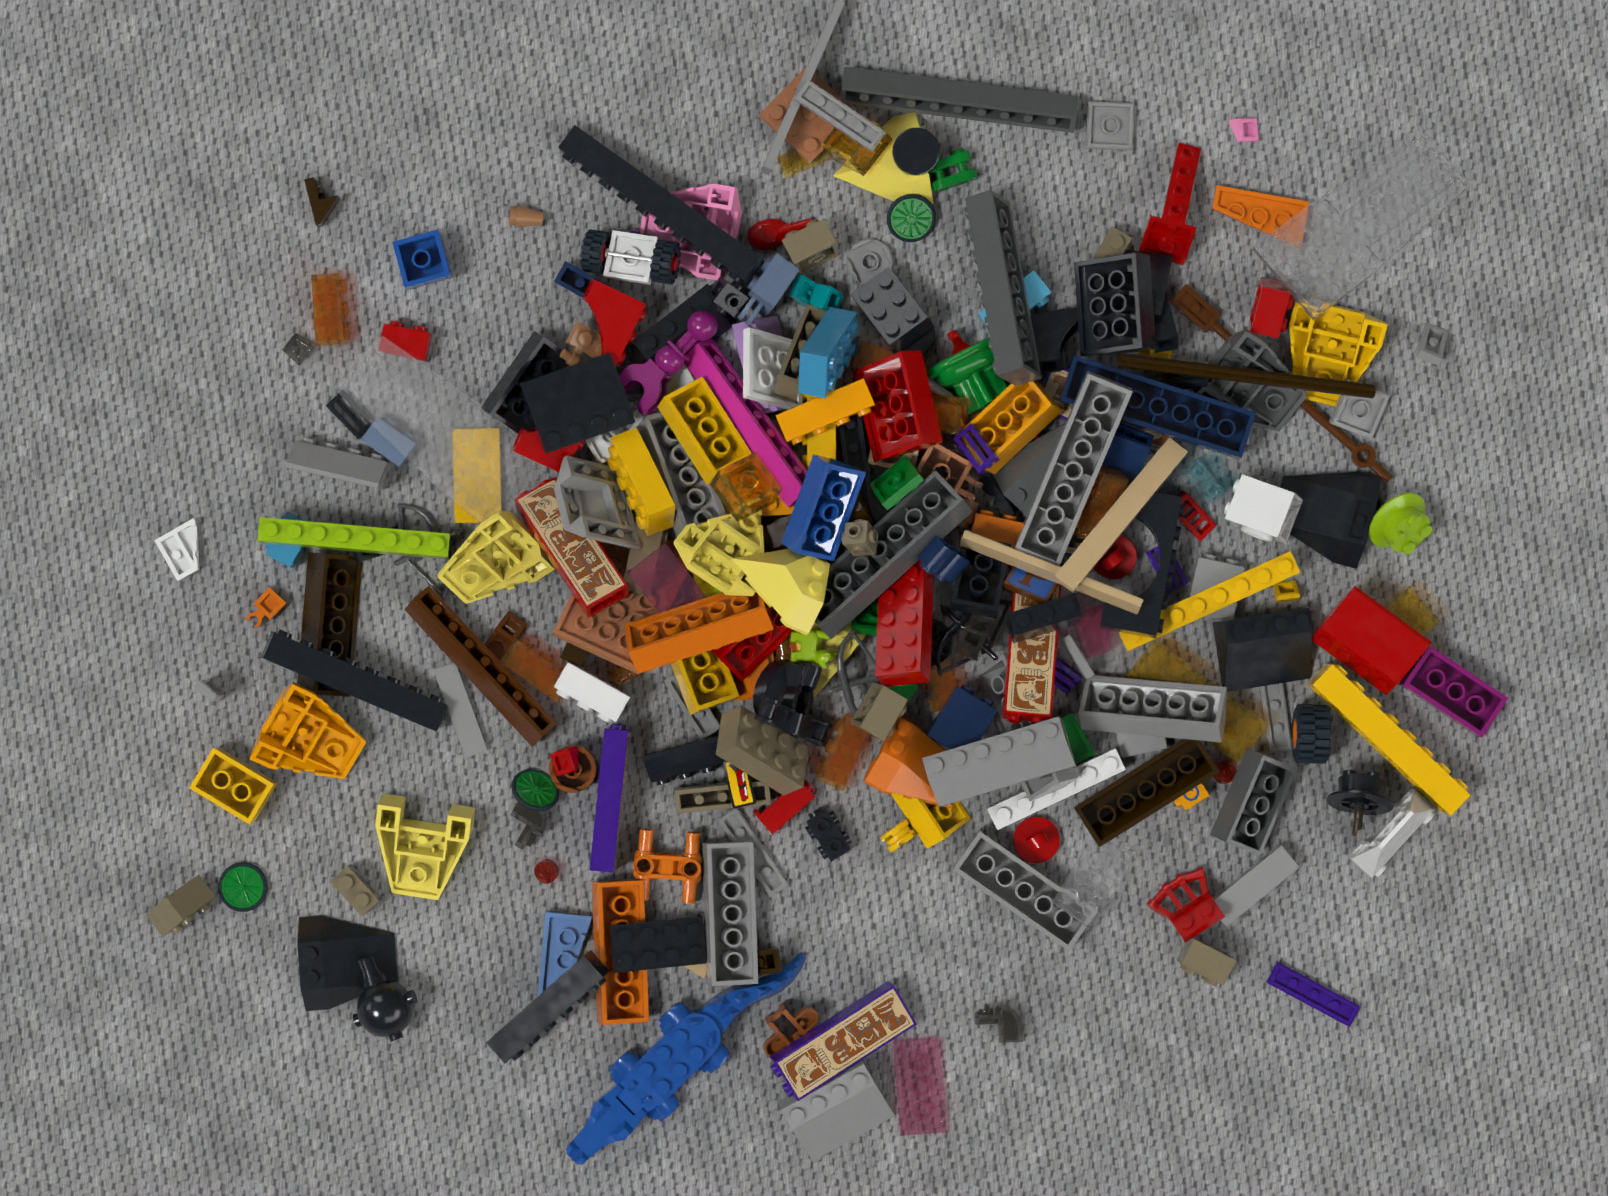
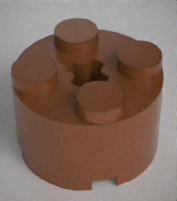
(579, 780)

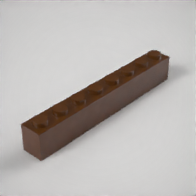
(480, 666)

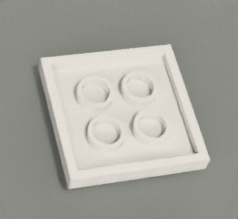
(761, 365)

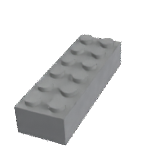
(1017, 888)

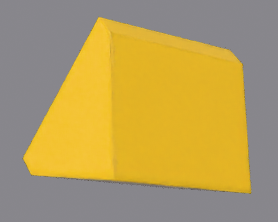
(1286, 591)

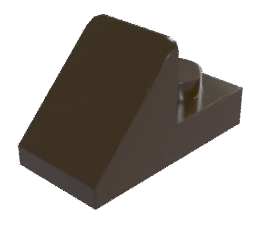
(320, 207)
(769, 960)

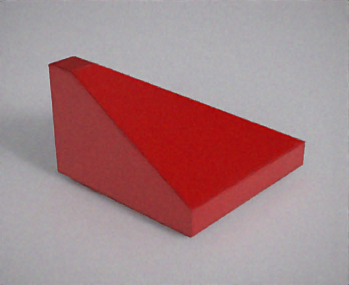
(565, 760)

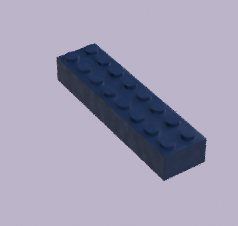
(1170, 409)

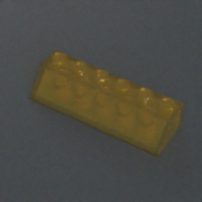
(1241, 724)

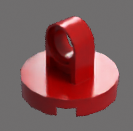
(1119, 559)
(1036, 839)

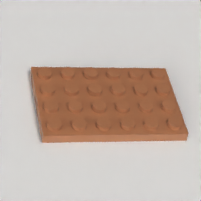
(605, 631)

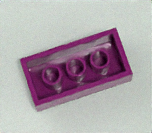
(1454, 691)

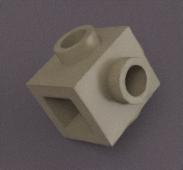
(860, 538)

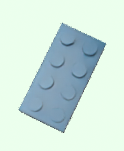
(828, 352)

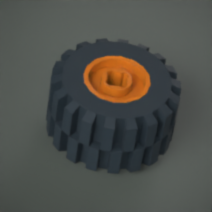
(1311, 733)

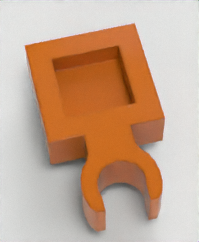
(268, 605)

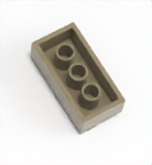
(762, 751)

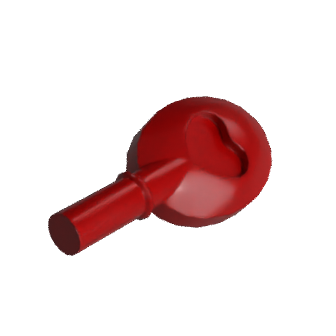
(770, 232)

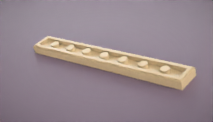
(1120, 515)
(1048, 571)

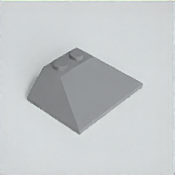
(594, 503)

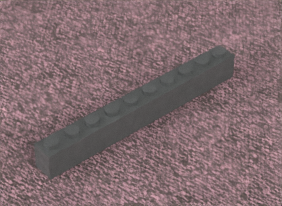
(959, 99)

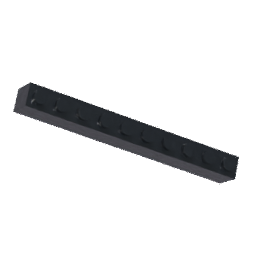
(660, 204)

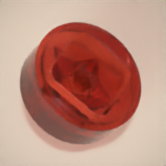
(1227, 772)
(546, 871)

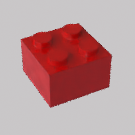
(1269, 308)

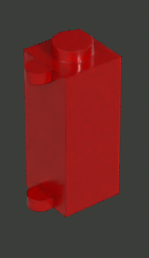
(785, 807)

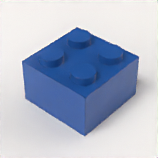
(422, 259)

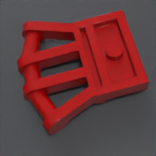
(1195, 915)

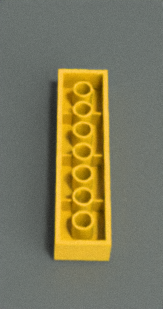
(1388, 739)

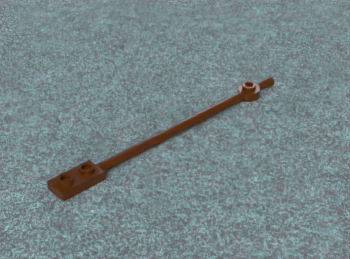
(1205, 317)

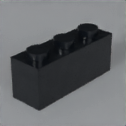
(1044, 618)

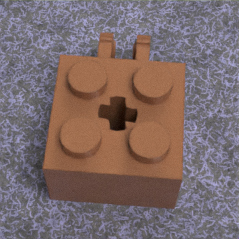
(956, 467)

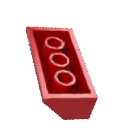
(748, 654)

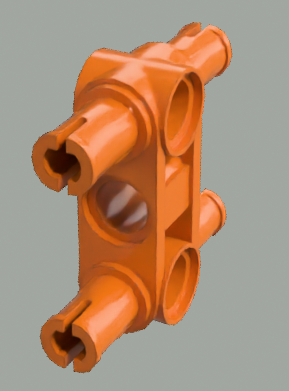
(669, 865)

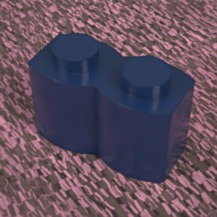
(943, 560)

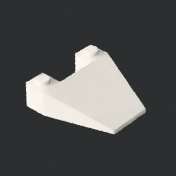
(1374, 855)

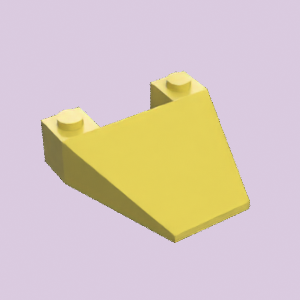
(420, 853)

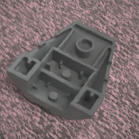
(1271, 403)
(1024, 472)

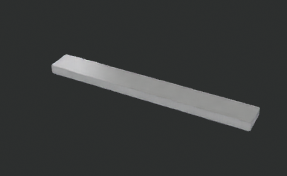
(808, 74)

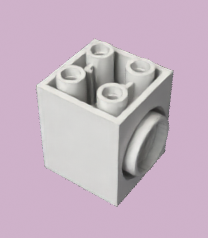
(1262, 509)

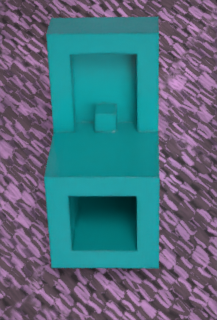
(818, 295)

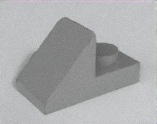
(1431, 344)

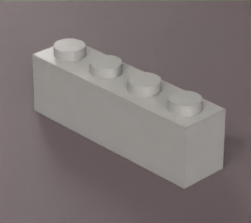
(1254, 884)

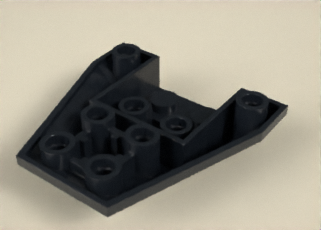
(1334, 513)

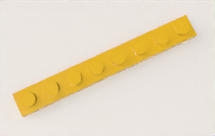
(1220, 596)

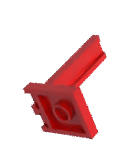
(1170, 233)

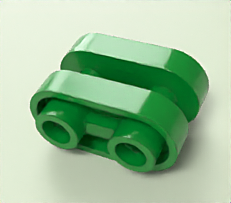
(957, 159)

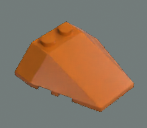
(900, 762)

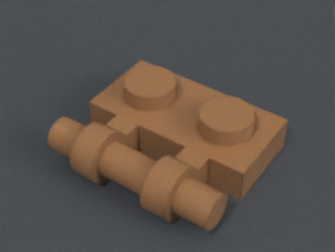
(582, 340)

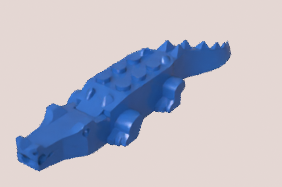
(688, 1044)

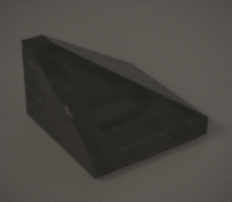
(299, 348)

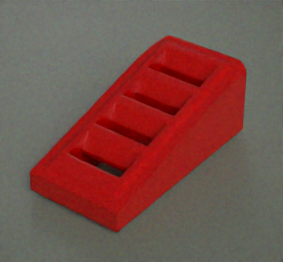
(1201, 534)

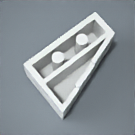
(591, 692)

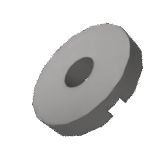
(860, 251)

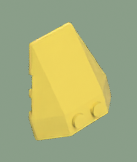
(495, 558)

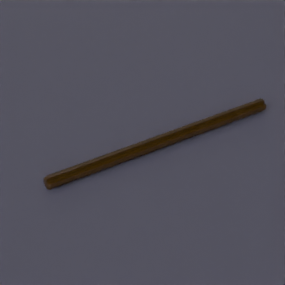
(1246, 375)

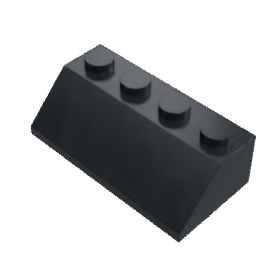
(674, 324)
(682, 760)

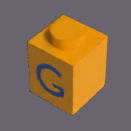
(1192, 797)

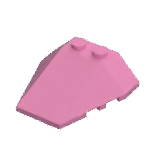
(717, 204)

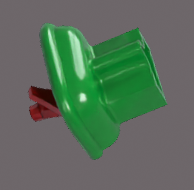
(969, 373)

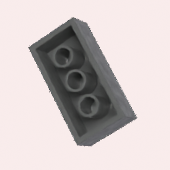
(1253, 802)

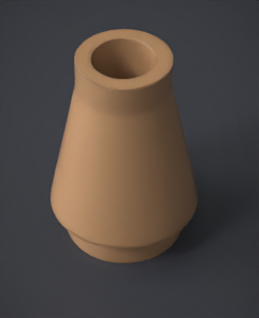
(523, 216)

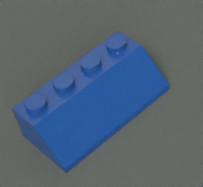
(823, 508)

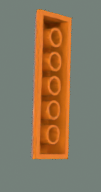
(695, 629)
(624, 994)

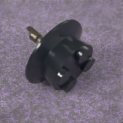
(1360, 795)

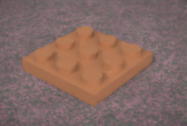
(807, 129)

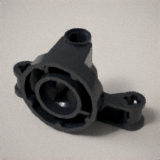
(785, 696)

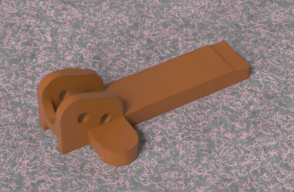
(802, 1020)

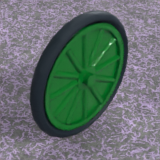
(911, 218)
(535, 790)
(242, 887)

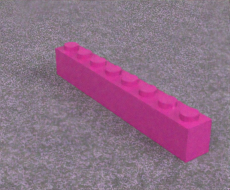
(748, 418)

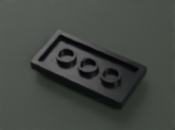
(657, 944)

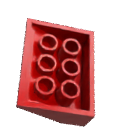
(904, 407)
(1370, 640)

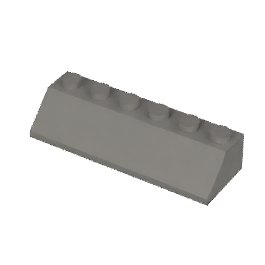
(691, 495)
(992, 683)
(1153, 708)
(999, 761)
(730, 913)

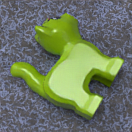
(811, 648)

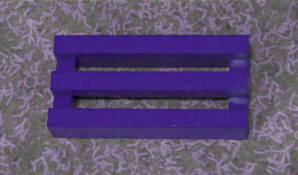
(987, 463)
(1176, 585)
(1071, 683)

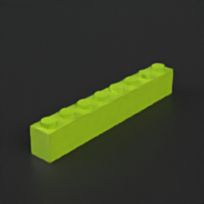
(353, 538)

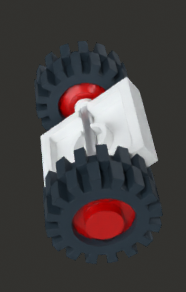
(630, 257)

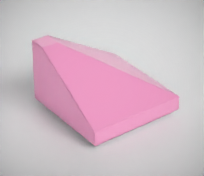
(1245, 129)

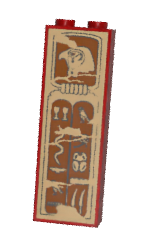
(577, 559)
(1030, 672)

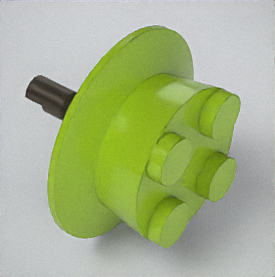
(1400, 523)

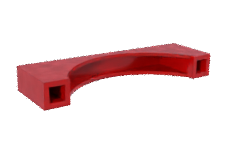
(616, 319)

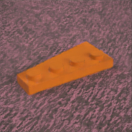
(1256, 209)

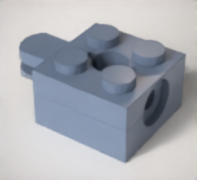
(768, 287)

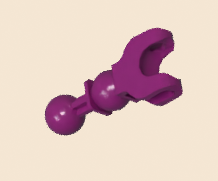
(668, 361)

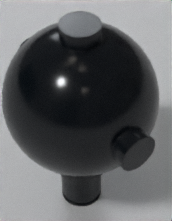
(384, 1005)

